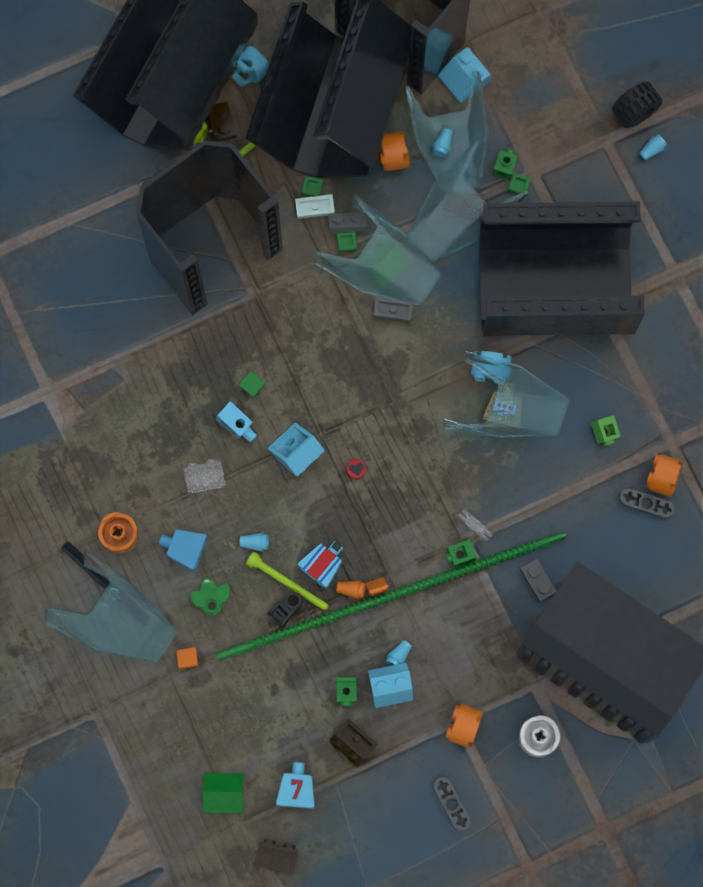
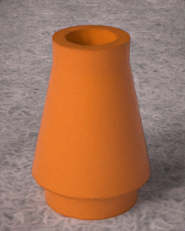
(353, 589)

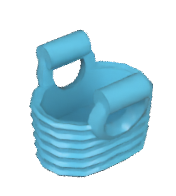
(253, 63)

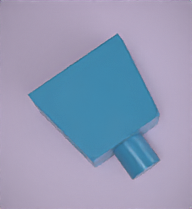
(184, 548)

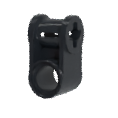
(285, 609)

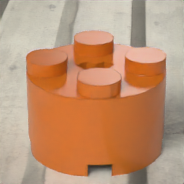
(394, 152)
(665, 475)
(128, 529)
(465, 725)

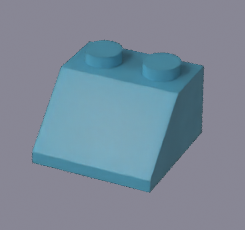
(458, 74)
(296, 449)
(391, 685)

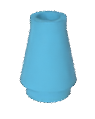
(442, 144)
(653, 147)
(255, 541)
(399, 654)

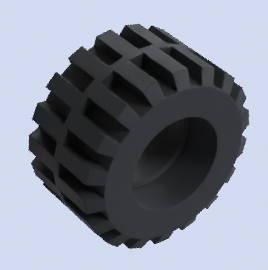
(637, 104)

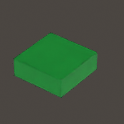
(518, 184)
(312, 187)
(346, 242)
(252, 384)

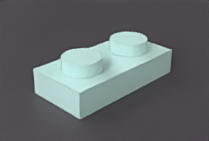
(314, 206)

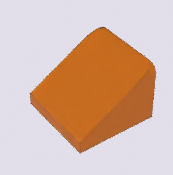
(377, 586)
(187, 658)

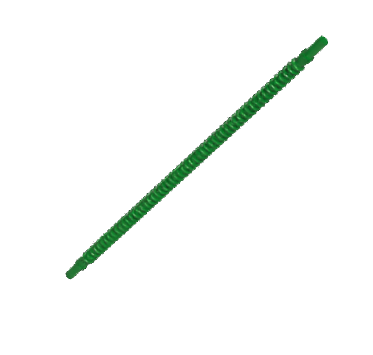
(240, 648)

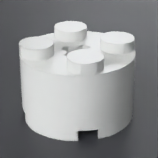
(549, 732)

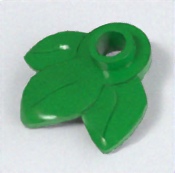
(209, 594)

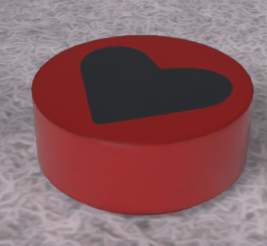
(356, 469)

